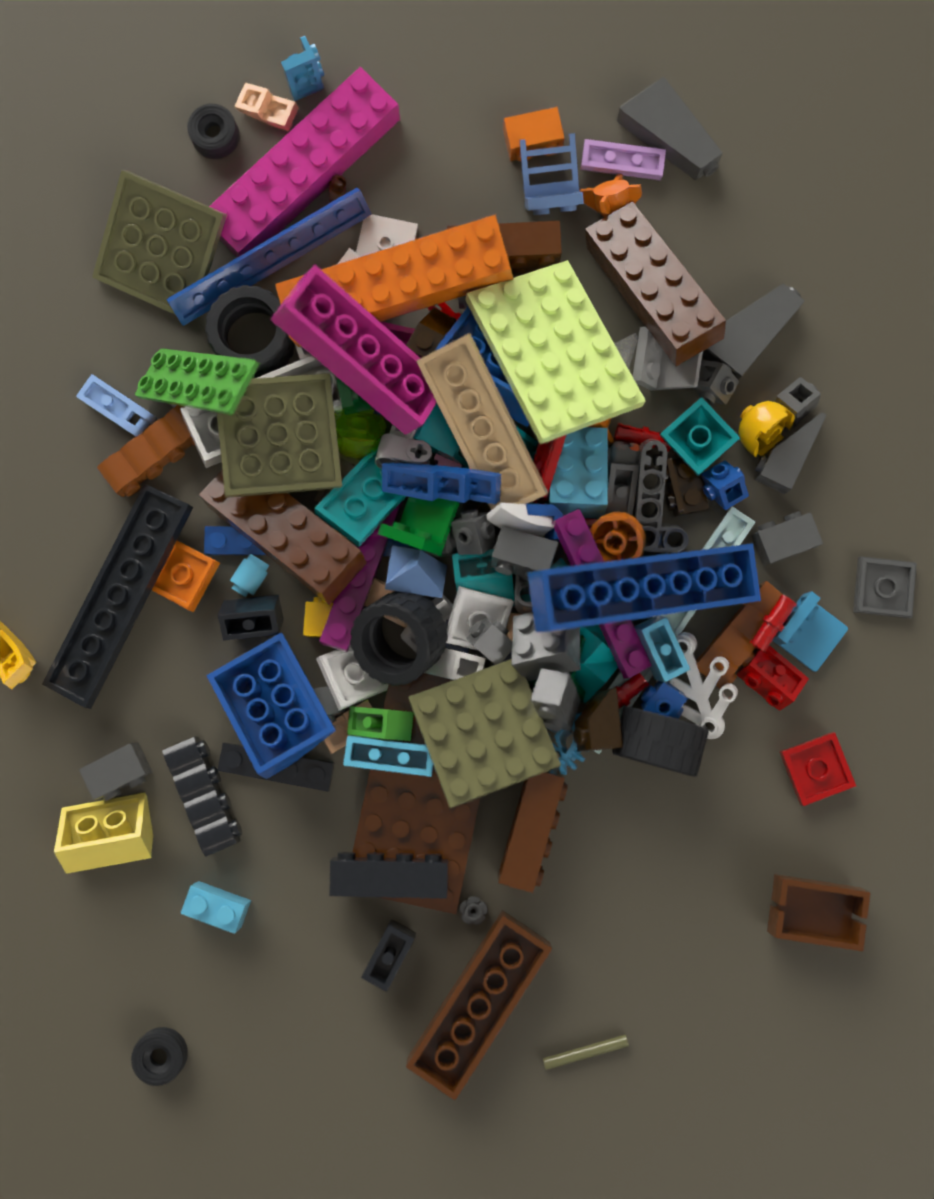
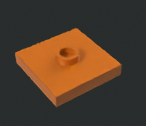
(185, 576)

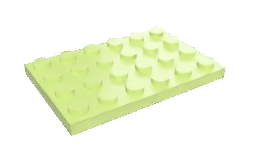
(554, 351)

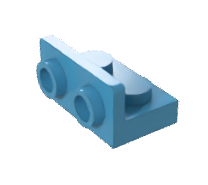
(303, 71)

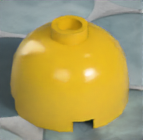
(763, 425)

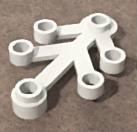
(701, 691)

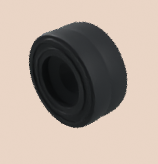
(208, 116)
(146, 1068)

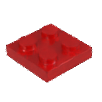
(817, 769)

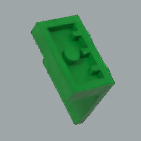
(423, 524)

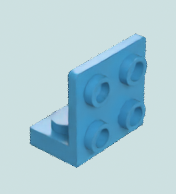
(810, 632)

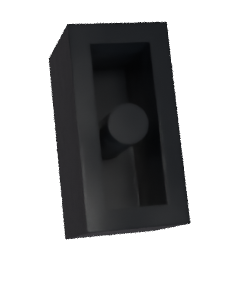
(250, 617)
(388, 955)

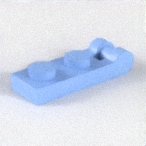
(114, 405)

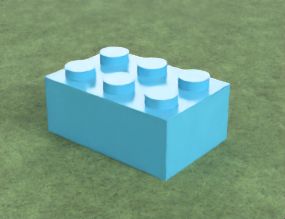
(582, 474)

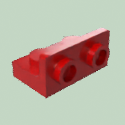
(773, 678)

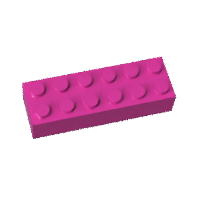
(356, 349)

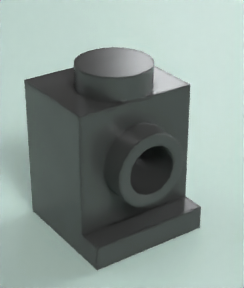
(799, 399)

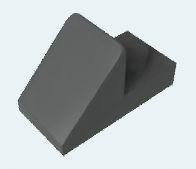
(622, 487)

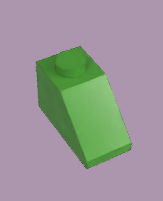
(380, 723)

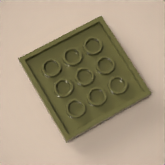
(156, 241)
(281, 438)
(483, 733)

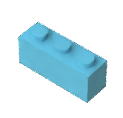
(388, 755)

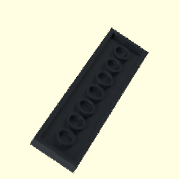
(117, 596)

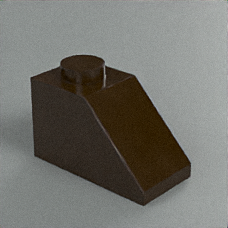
(430, 332)
(599, 723)

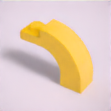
(15, 658)

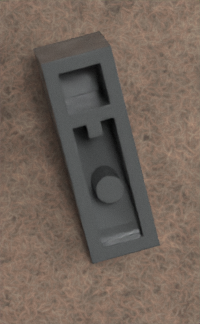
(785, 461)

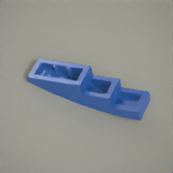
(441, 482)

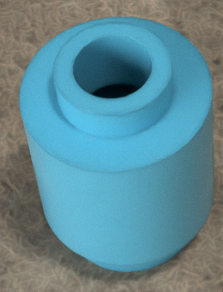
(249, 575)

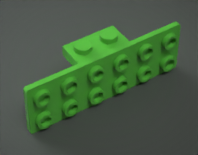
(197, 380)

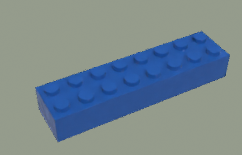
(643, 587)

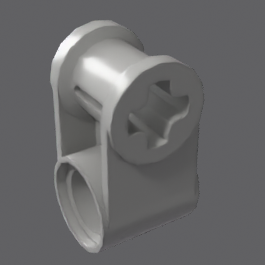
(402, 450)

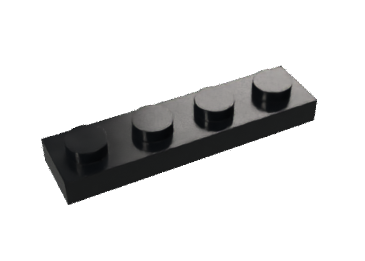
(302, 773)

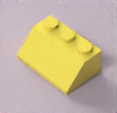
(104, 833)

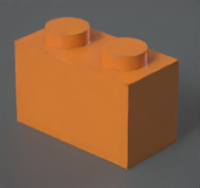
(538, 128)

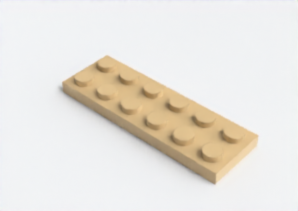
(481, 419)

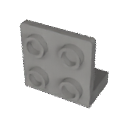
(656, 370)

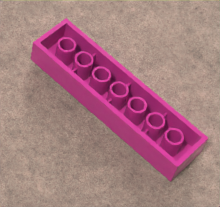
(305, 162)

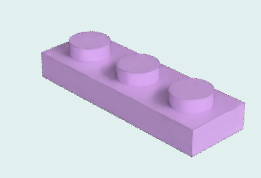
(623, 159)

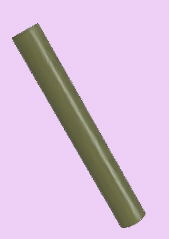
(585, 1052)

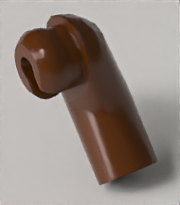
(337, 187)

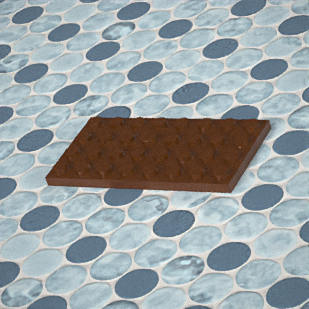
(412, 812)

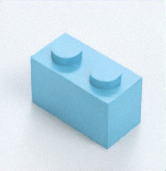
(662, 648)
(215, 907)

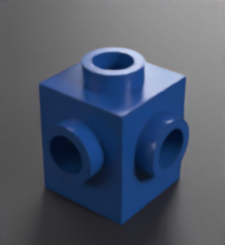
(725, 484)
(661, 693)

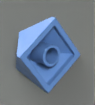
(415, 572)

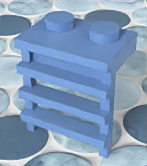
(554, 194)

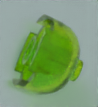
(358, 433)

